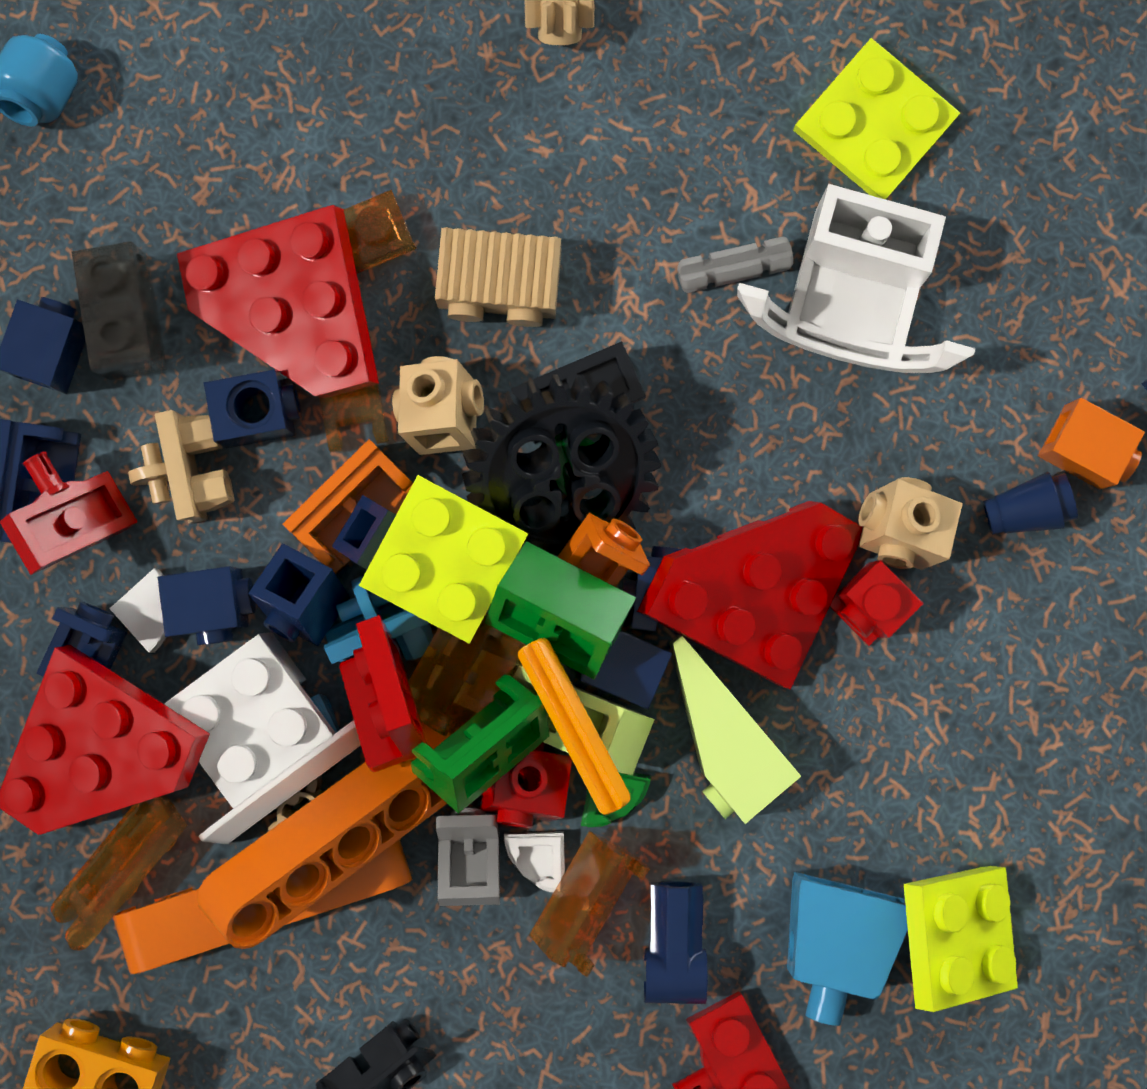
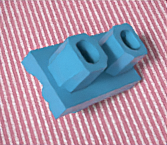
(410, 631)

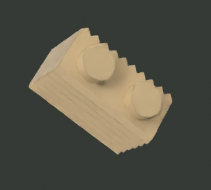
(498, 276)

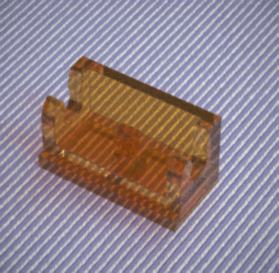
(460, 677)
(585, 901)

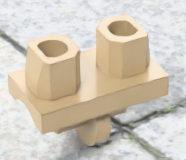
(191, 493)

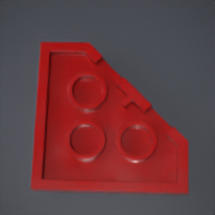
(288, 299)
(757, 588)
(95, 747)

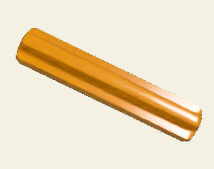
(574, 726)

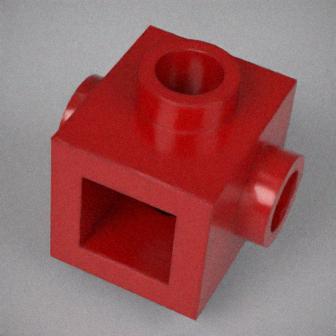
(544, 791)

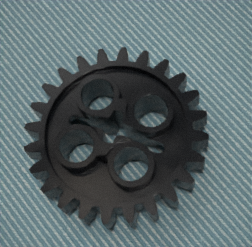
(616, 463)

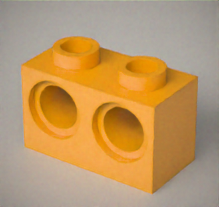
(96, 1057)

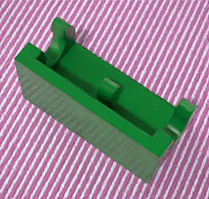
(559, 603)
(484, 745)

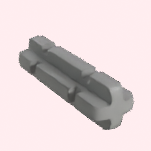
(735, 264)

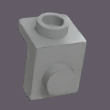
(468, 858)

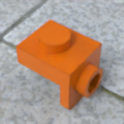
(606, 549)

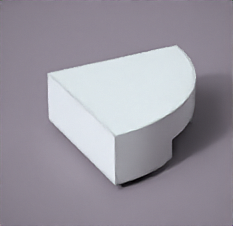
(142, 612)
(538, 856)

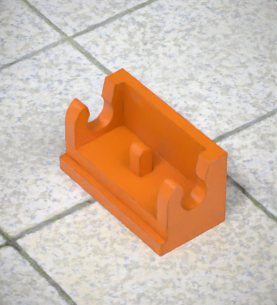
(330, 506)

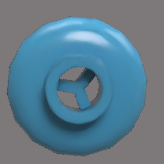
(35, 79)

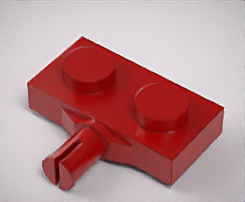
(65, 516)
(732, 1050)

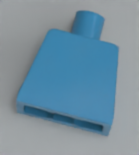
(842, 942)

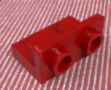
(381, 698)

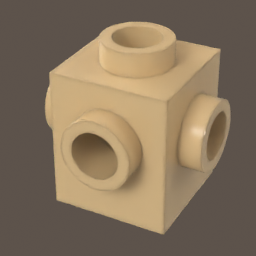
(437, 405)
(909, 524)

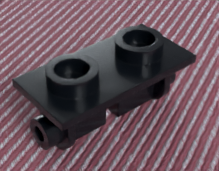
(392, 1060)

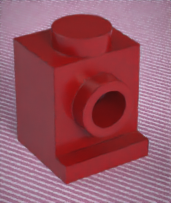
(875, 602)

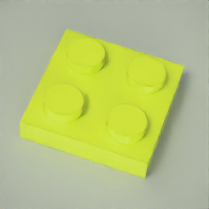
(876, 120)
(443, 559)
(960, 937)

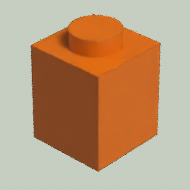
(1093, 445)

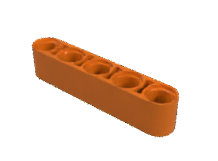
(316, 850)
(179, 929)

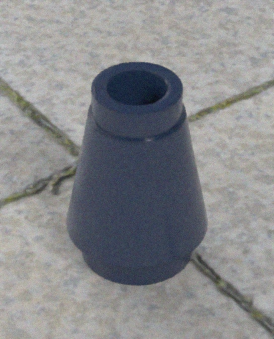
(1032, 506)

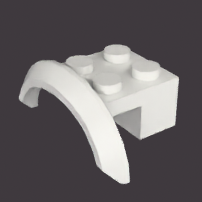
(860, 285)
(262, 731)

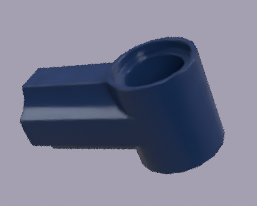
(675, 953)

